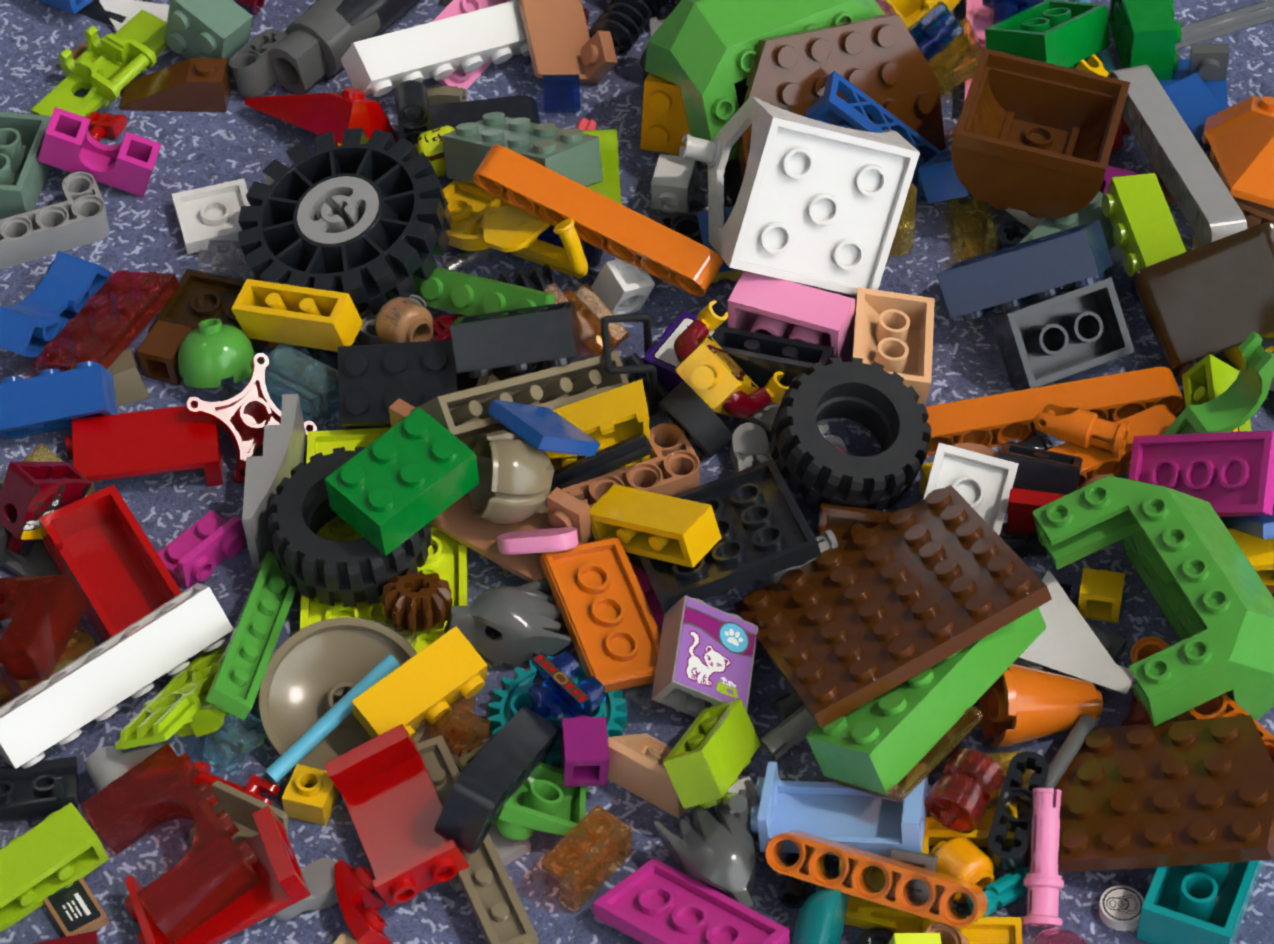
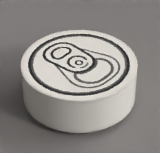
(1121, 907)

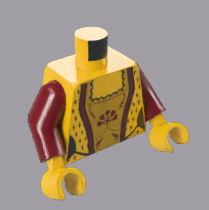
(716, 375)

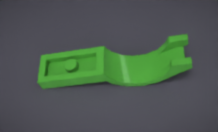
(1239, 401)

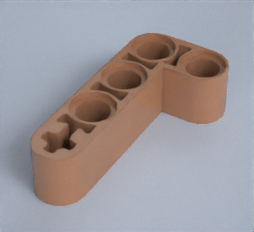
(669, 471)

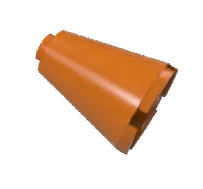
(1035, 705)

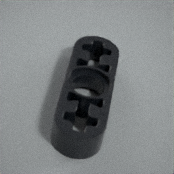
(1003, 822)

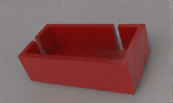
(108, 559)

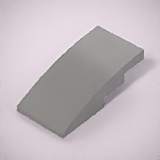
(282, 451)

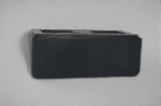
(1043, 469)

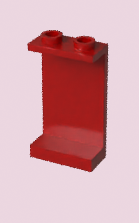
(145, 445)
(396, 815)
(281, 887)

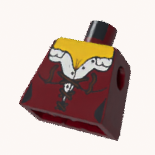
(32, 492)

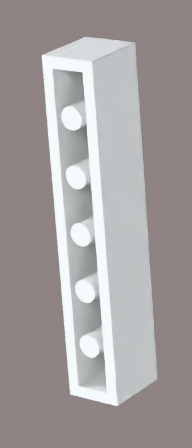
(437, 49)
(109, 674)

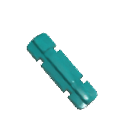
(1004, 890)

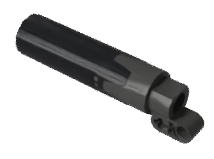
(311, 44)

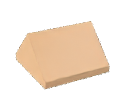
(639, 768)

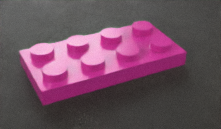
(1222, 468)
(673, 908)

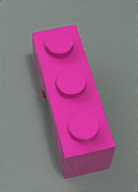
(73, 149)

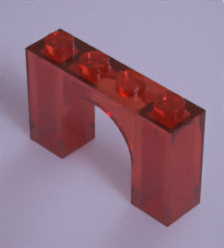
(42, 622)
(213, 869)

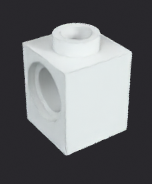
(673, 183)
(623, 287)

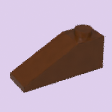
(183, 87)

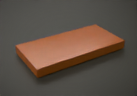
(605, 612)

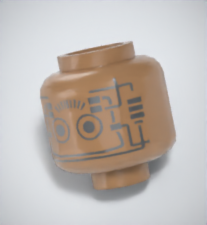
(403, 321)

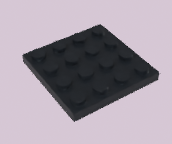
(758, 531)

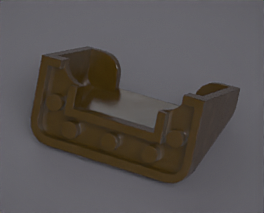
(1210, 296)

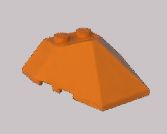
(1244, 148)

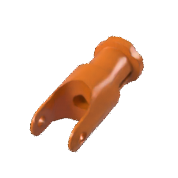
(1083, 428)

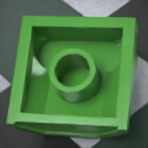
(542, 806)

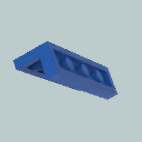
(852, 115)

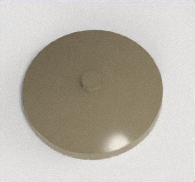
(314, 673)

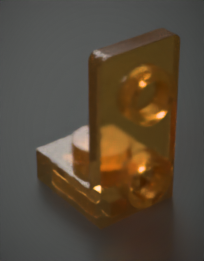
(460, 727)

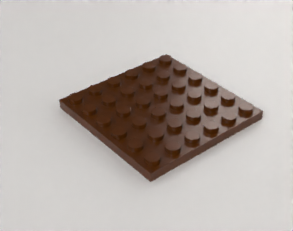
(890, 604)

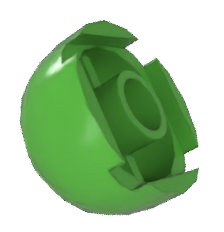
(213, 354)

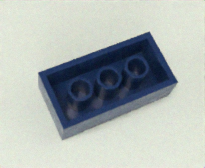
(1025, 269)

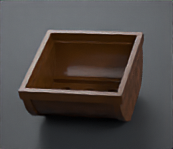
(1036, 134)

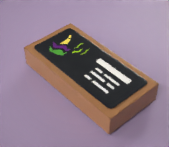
(76, 909)

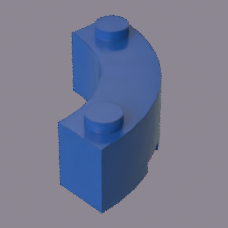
(55, 301)

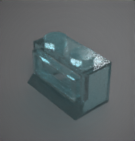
(314, 382)

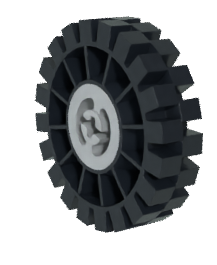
(377, 189)

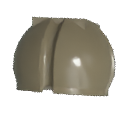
(511, 478)

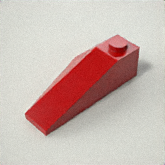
(326, 112)

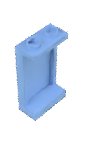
(837, 815)

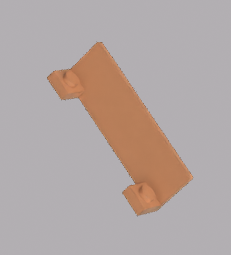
(562, 43)
(480, 534)

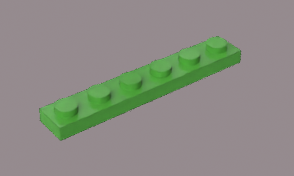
(474, 294)
(252, 640)

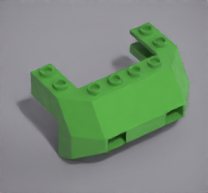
(714, 43)
(1194, 577)

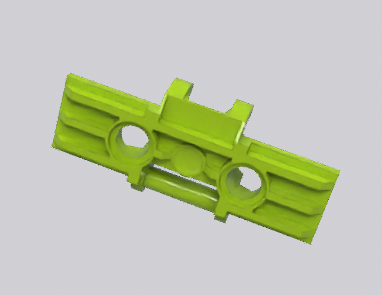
(105, 65)
(179, 706)

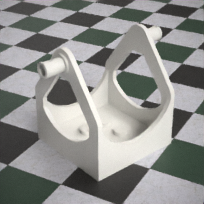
(812, 200)

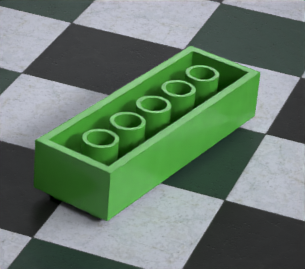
(897, 729)

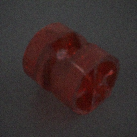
(964, 791)

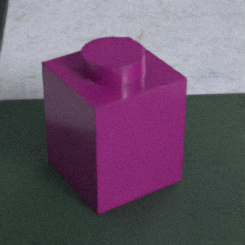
(584, 751)

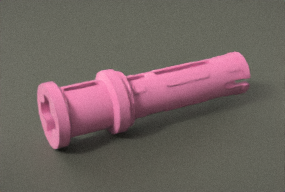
(1043, 879)

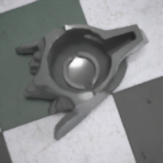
(523, 617)
(716, 851)

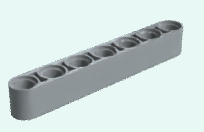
(1178, 157)

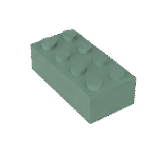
(558, 149)

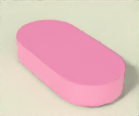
(537, 541)

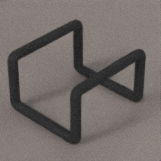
(632, 368)

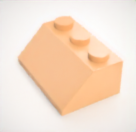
(896, 334)

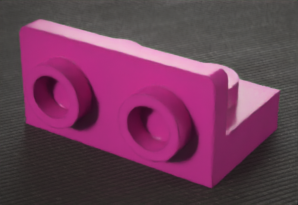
(202, 548)

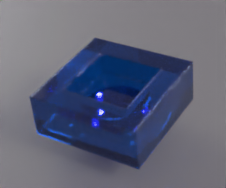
(561, 93)

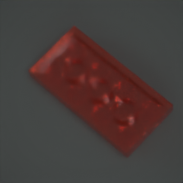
(109, 320)

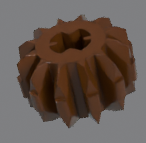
(416, 602)

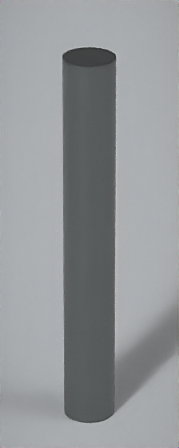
(1066, 754)
(734, 802)

